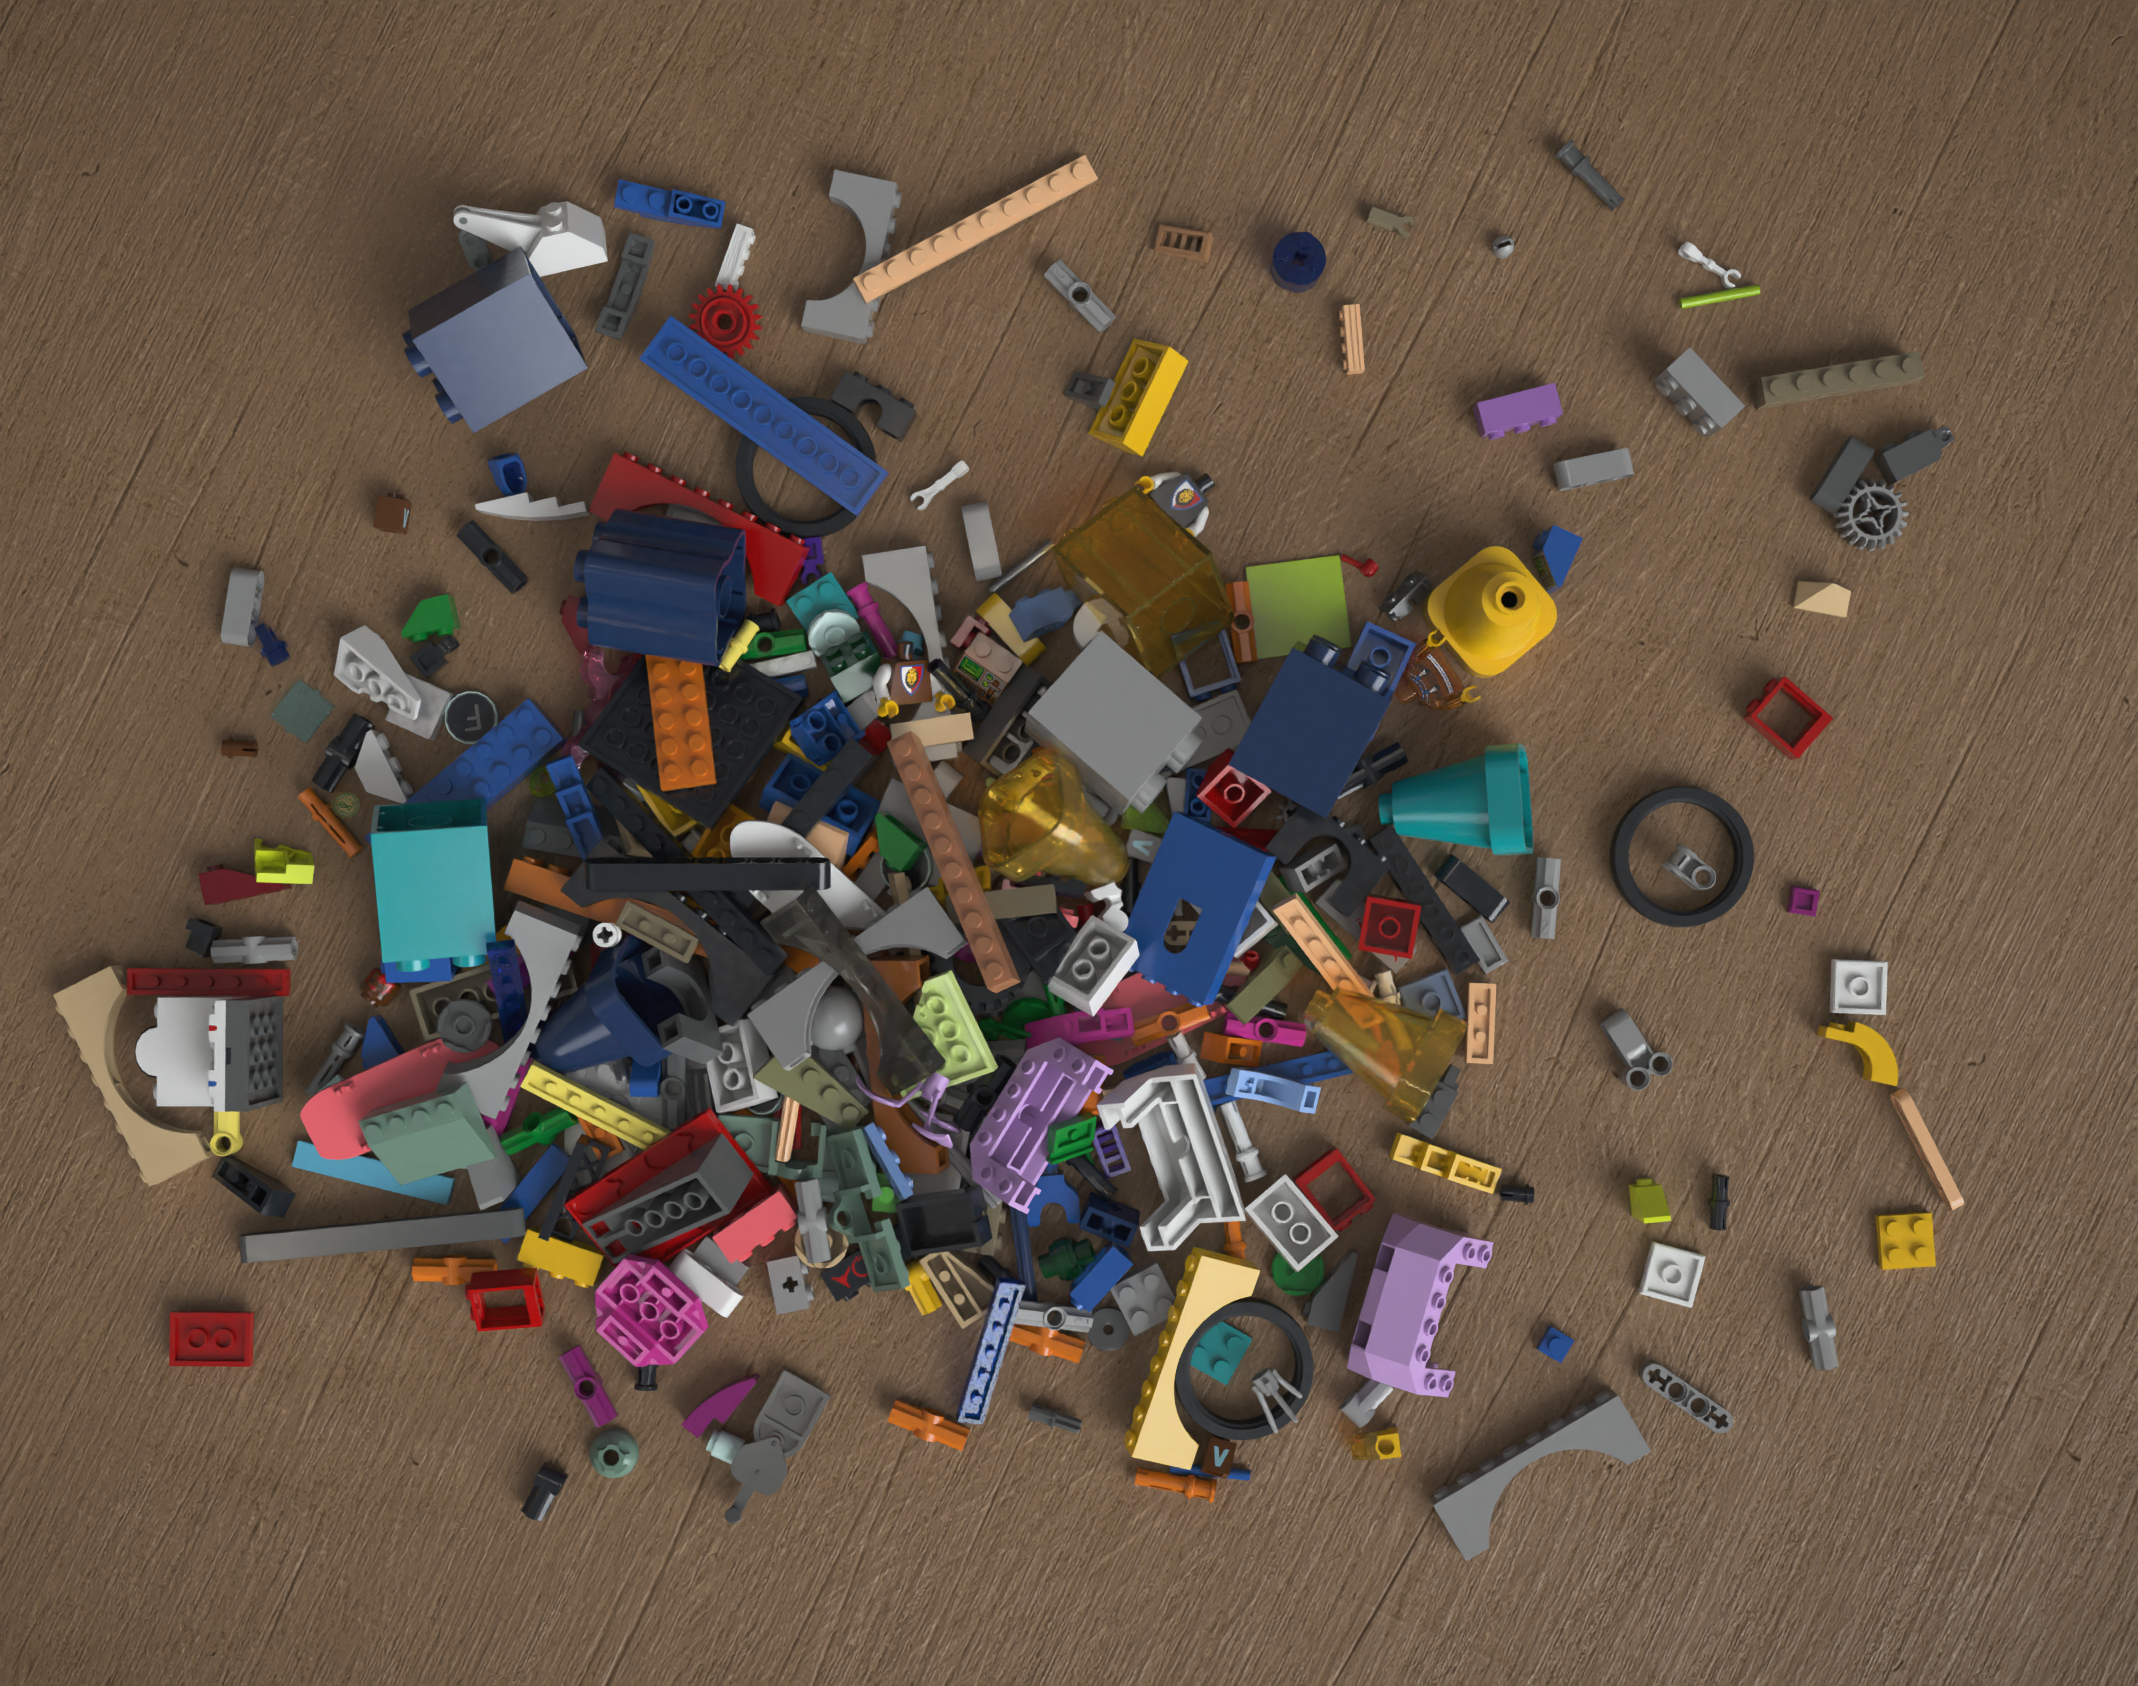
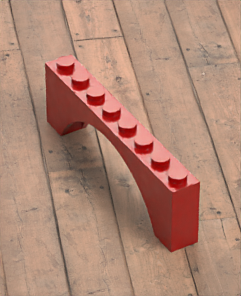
(771, 555)

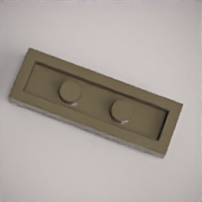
(657, 932)

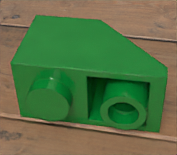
(432, 617)

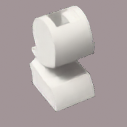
(1111, 914)

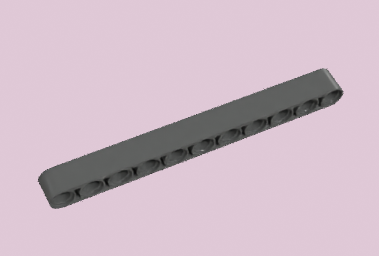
(382, 1235)

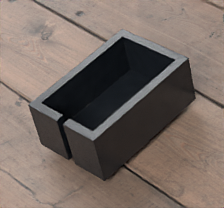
(944, 1221)

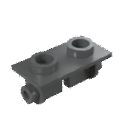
(1414, 587)

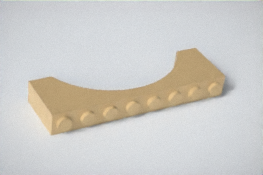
(91, 1018)

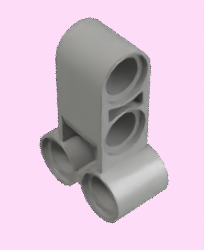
(1633, 1050)

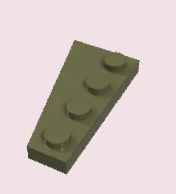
(815, 1089)

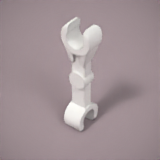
(1691, 253)
(956, 472)

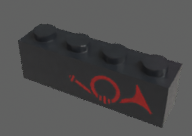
(852, 1273)

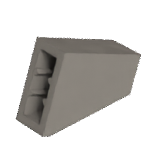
(494, 1177)

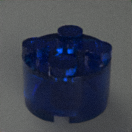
(1304, 248)

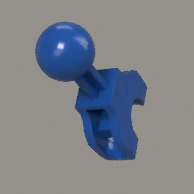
(1055, 1190)

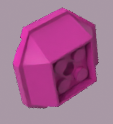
(648, 1312)

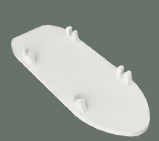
(771, 839)

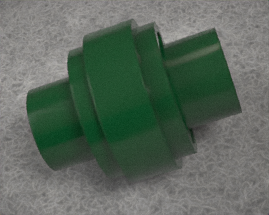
(1066, 1258)

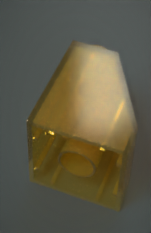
(1145, 581)

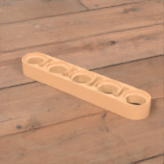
(1926, 1149)

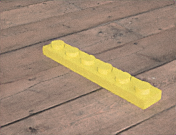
(592, 1106)

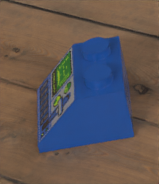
(1554, 555)

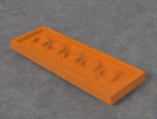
(680, 723)

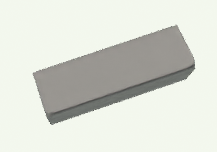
(714, 1258)

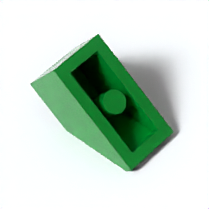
(897, 842)

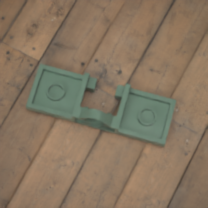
(759, 1140)
(858, 1175)

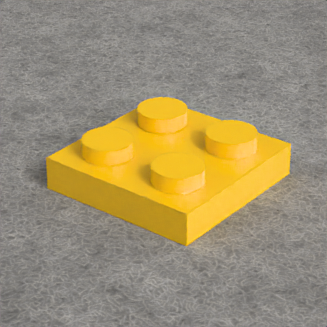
(1905, 1240)

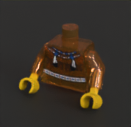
(1433, 679)

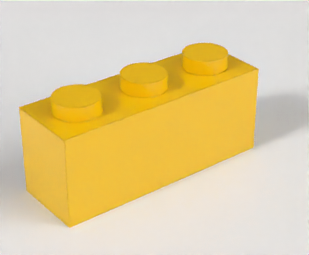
(562, 1258)

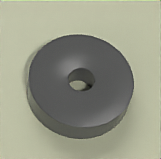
(1113, 1340)

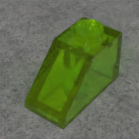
(1150, 820)

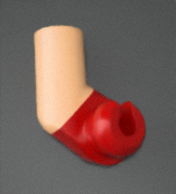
(1245, 965)

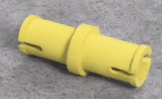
(739, 644)

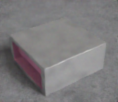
(431, 710)

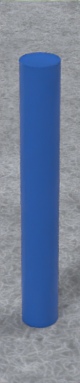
(1238, 1474)

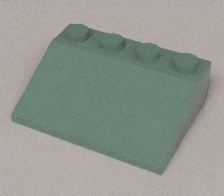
(428, 1134)

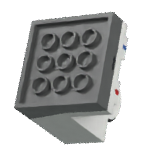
(215, 1051)

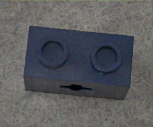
(1109, 1219)

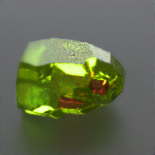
(541, 783)

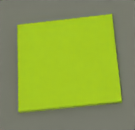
(1296, 602)

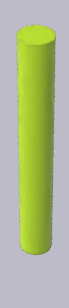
(1719, 296)

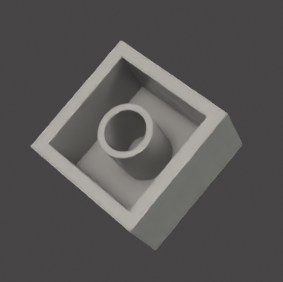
(1144, 1296)

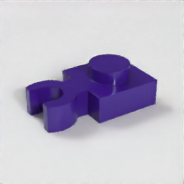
(813, 558)

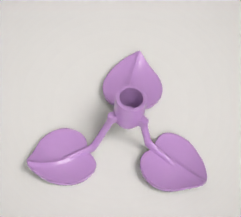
(932, 1090)

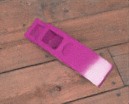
(1081, 1027)

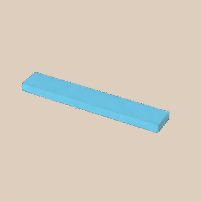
(373, 1173)

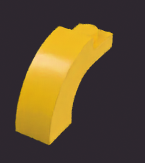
(1876, 1053)

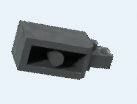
(1913, 454)
(1438, 1103)

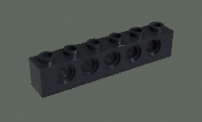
(1416, 887)

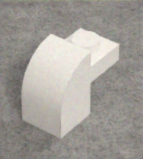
(1085, 627)

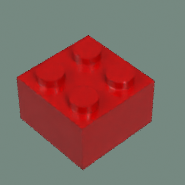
(1389, 926)

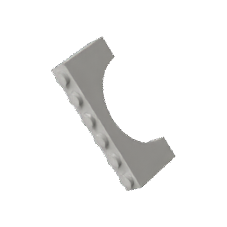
(874, 206)

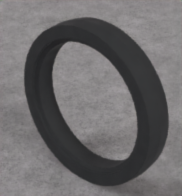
(803, 529)
(1740, 840)
(1258, 1426)

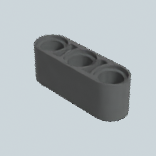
(1842, 474)

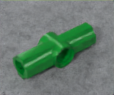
(782, 643)
(537, 1129)

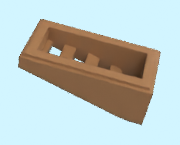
(1192, 254)

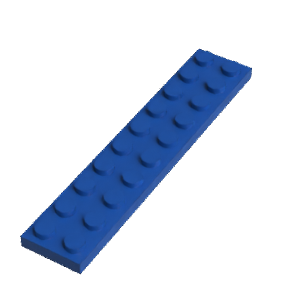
(764, 416)

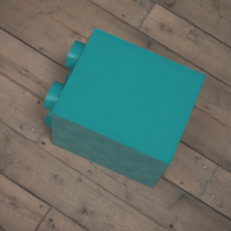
(433, 882)

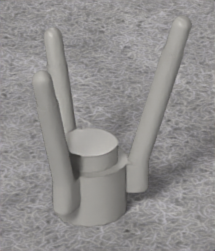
(1266, 1382)

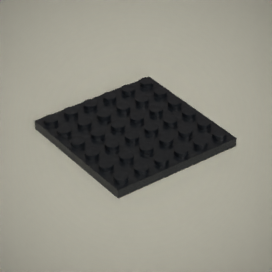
(744, 718)

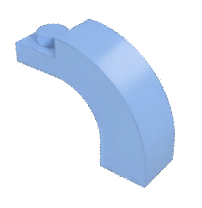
(1273, 1089)

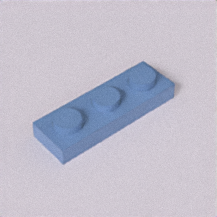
(888, 1161)

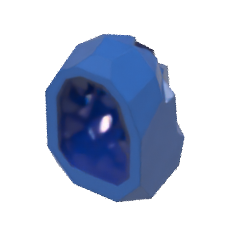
(508, 473)

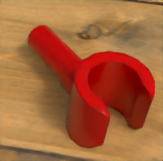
(1368, 569)

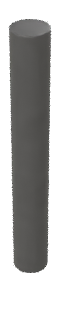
(1021, 567)

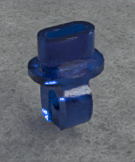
(273, 648)

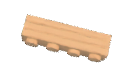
(1352, 336)

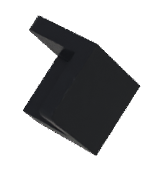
(202, 936)

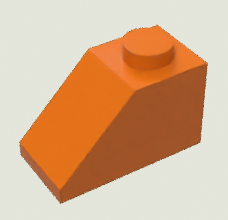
(1231, 1049)

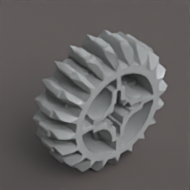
(1873, 524)

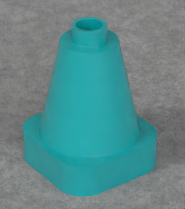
(1467, 802)

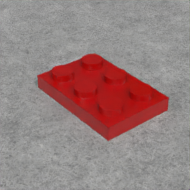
(211, 1338)

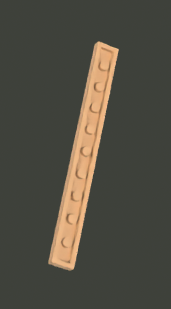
(975, 229)

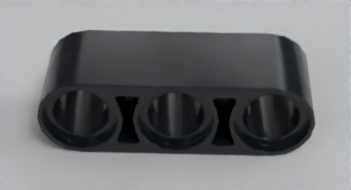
(1471, 888)

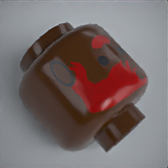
(376, 989)

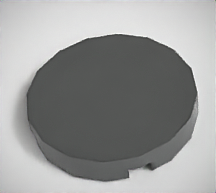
(465, 1025)

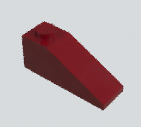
(229, 884)

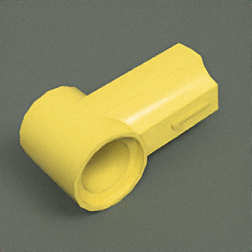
(226, 1125)

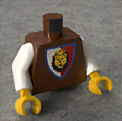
(906, 681)

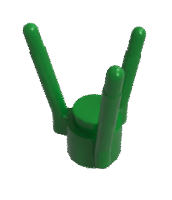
(992, 1029)

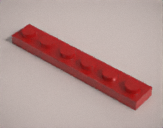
(208, 981)

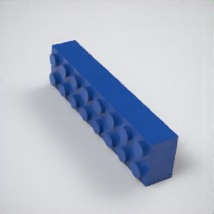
(497, 759)

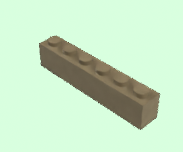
(1838, 380)

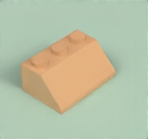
(825, 837)

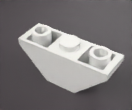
(380, 770)

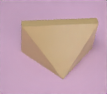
(1822, 598)

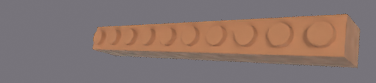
(953, 862)

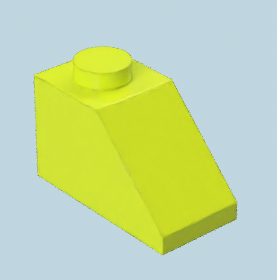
(1648, 1201)

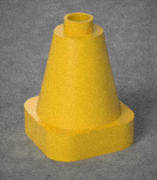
(1477, 625)

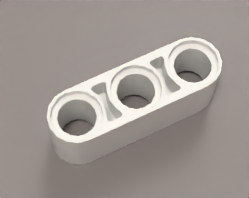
(706, 1283)

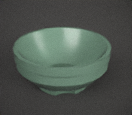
(619, 1441)

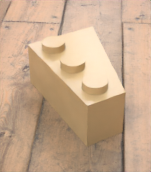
(960, 1285)

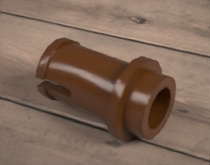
(239, 748)

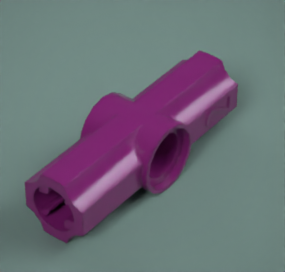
(596, 1402)

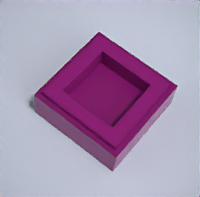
(1803, 901)

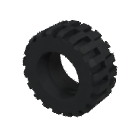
(978, 996)

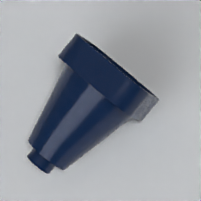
(609, 1015)

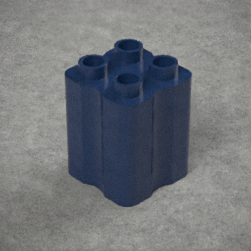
(663, 586)

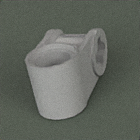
(1688, 866)

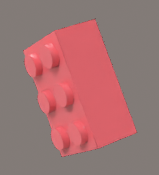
(757, 1224)

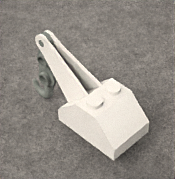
(553, 239)

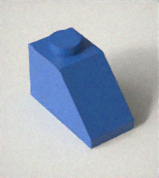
(379, 1043)

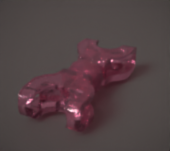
(601, 689)

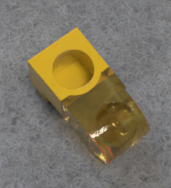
(1375, 1445)

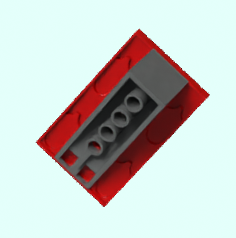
(669, 1192)

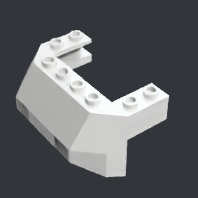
(1182, 1148)

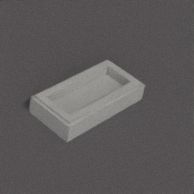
(1484, 944)

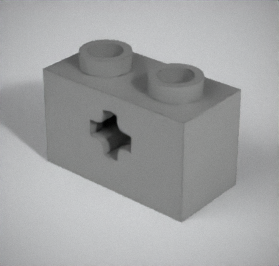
(1313, 867)
(785, 1297)

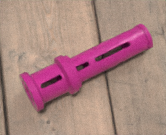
(869, 611)

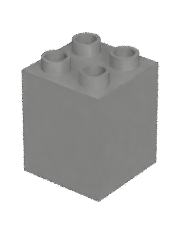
(1115, 725)

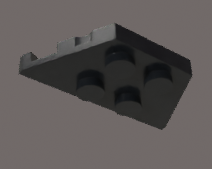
(1042, 940)

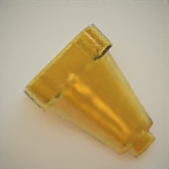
(1044, 823)
(1387, 1045)

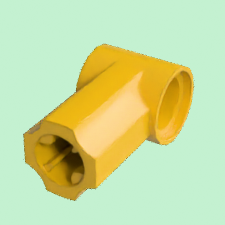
(922, 1288)

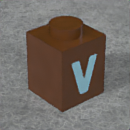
(392, 513)
(1218, 1457)

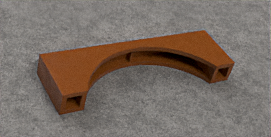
(916, 1152)

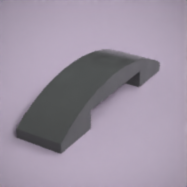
(627, 287)

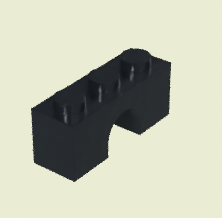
(855, 392)

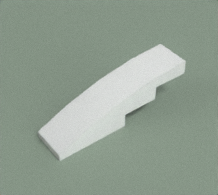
(525, 508)

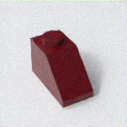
(569, 619)

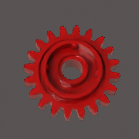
(742, 317)

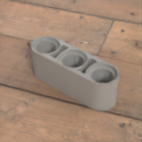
(1593, 469)
(981, 541)
(242, 606)

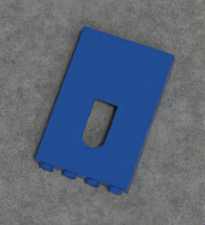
(1213, 874)

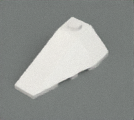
(370, 667)

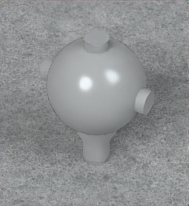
(837, 1020)

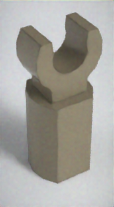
(1389, 221)

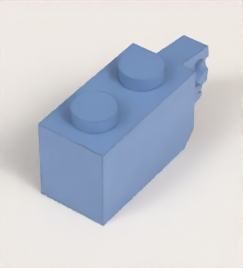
(1044, 612)

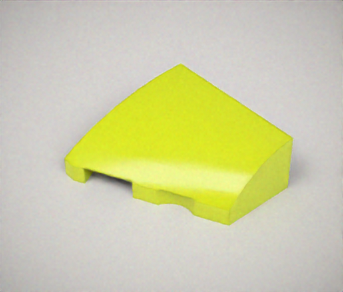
(282, 864)

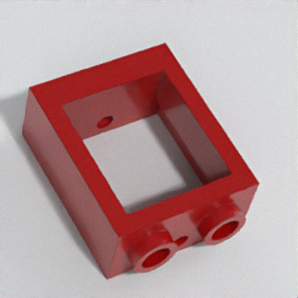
(1806, 736)
(1318, 1167)
(506, 1317)

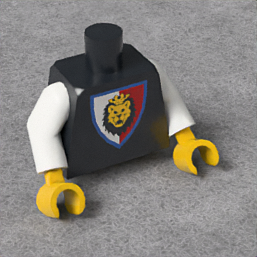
(1180, 497)

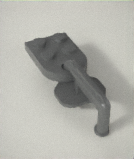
(791, 1416)

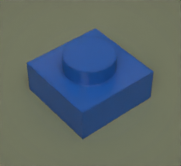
(1555, 1344)

